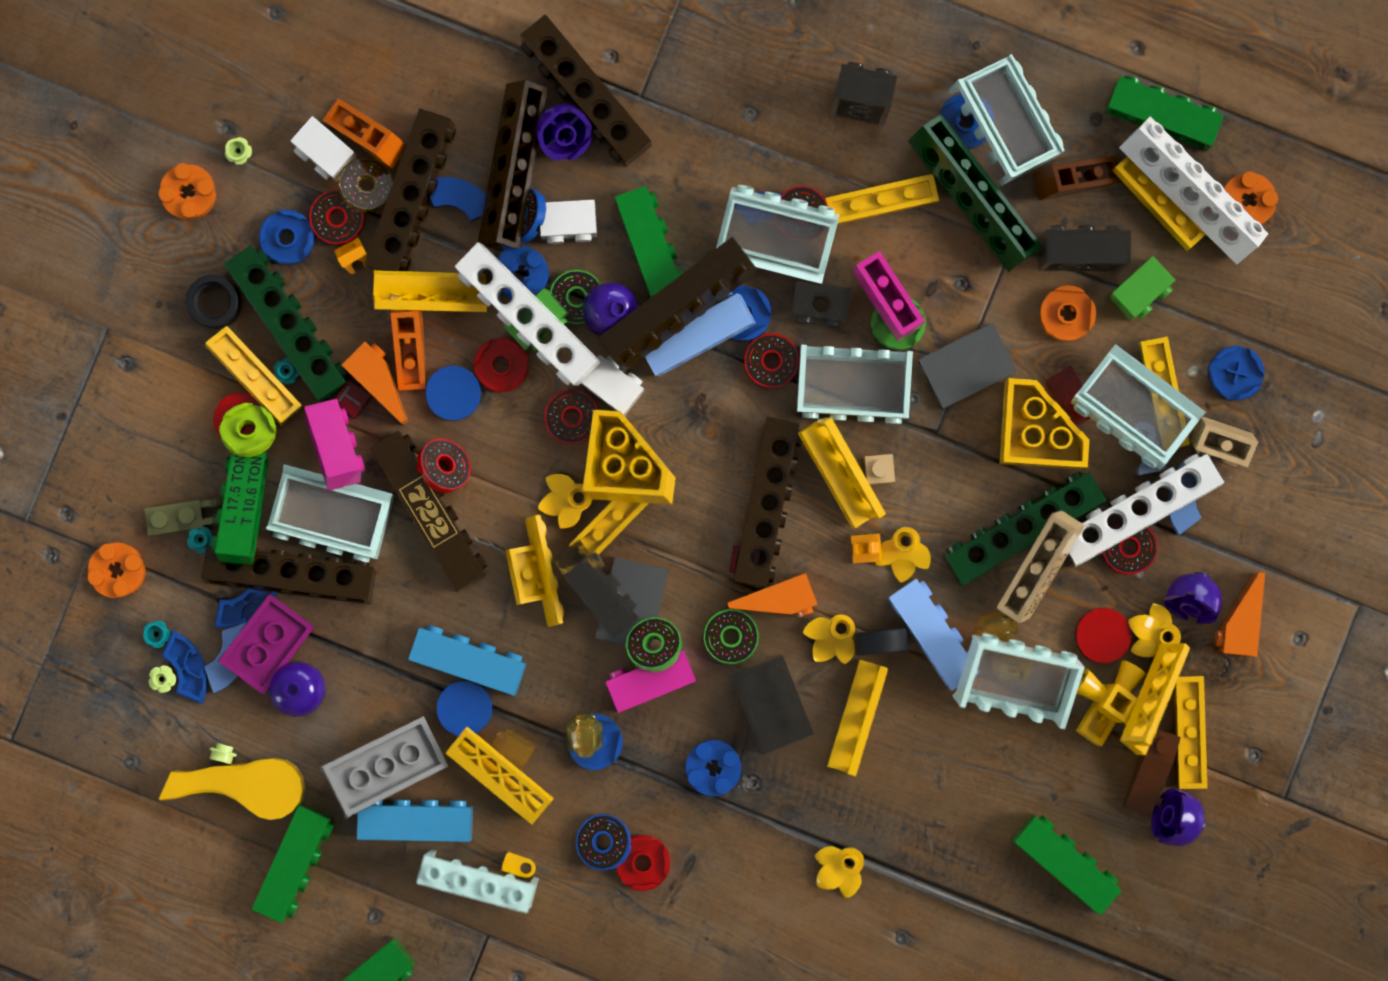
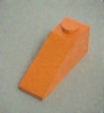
(365, 133)
(409, 348)
(375, 376)
(783, 598)
(1241, 625)

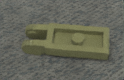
(179, 516)

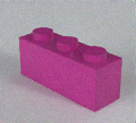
(888, 296)
(333, 444)
(640, 686)

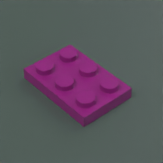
(265, 643)

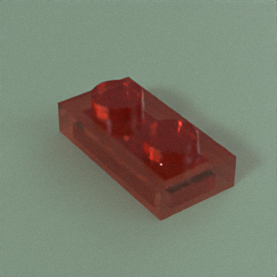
(1065, 387)

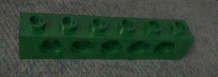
(974, 193)
(242, 268)
(965, 570)

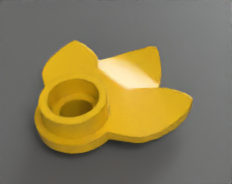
(561, 500)
(904, 558)
(1151, 630)
(829, 642)
(836, 872)

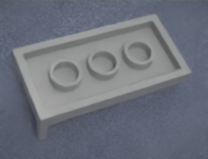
(384, 767)

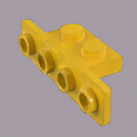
(533, 573)

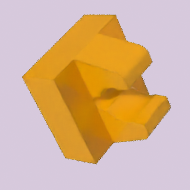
(351, 252)
(866, 548)

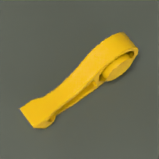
(264, 786)

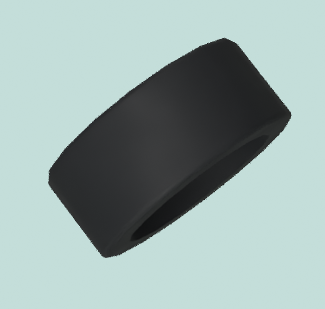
(192, 301)
(880, 641)

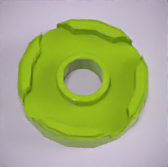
(251, 444)

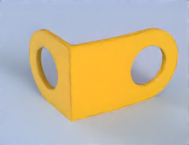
(513, 863)

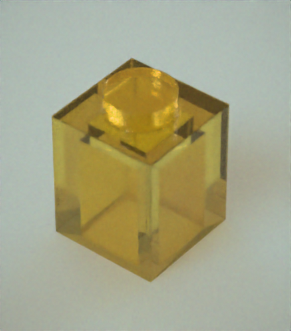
(514, 747)

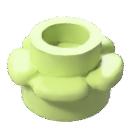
(238, 143)
(169, 679)
(222, 753)

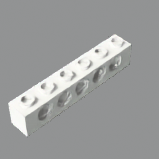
(1196, 203)
(481, 259)
(1206, 481)

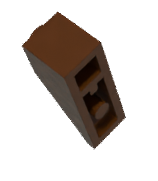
(1075, 177)
(1152, 773)

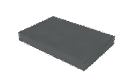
(967, 366)
(644, 586)

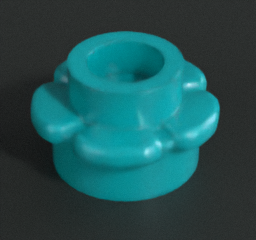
(288, 378)
(195, 534)
(151, 628)

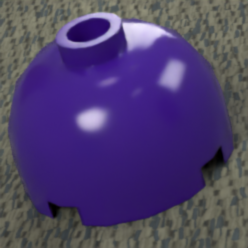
(563, 132)
(607, 306)
(1194, 596)
(297, 689)
(1178, 818)

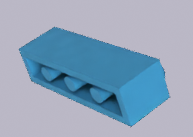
(467, 660)
(416, 822)

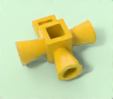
(1110, 701)

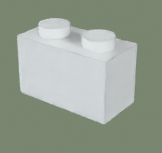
(322, 148)
(569, 221)
(614, 386)

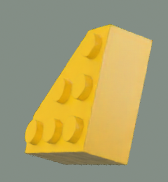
(1038, 429)
(623, 464)

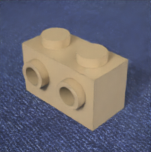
(1224, 441)

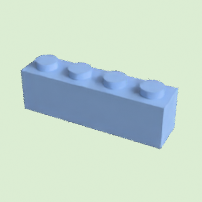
(705, 332)
(931, 631)

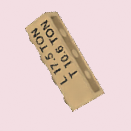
(1040, 566)

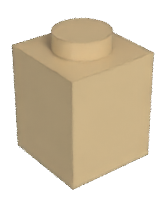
(879, 469)

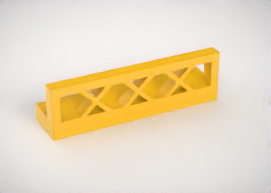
(425, 292)
(841, 472)
(1154, 697)
(857, 717)
(496, 778)

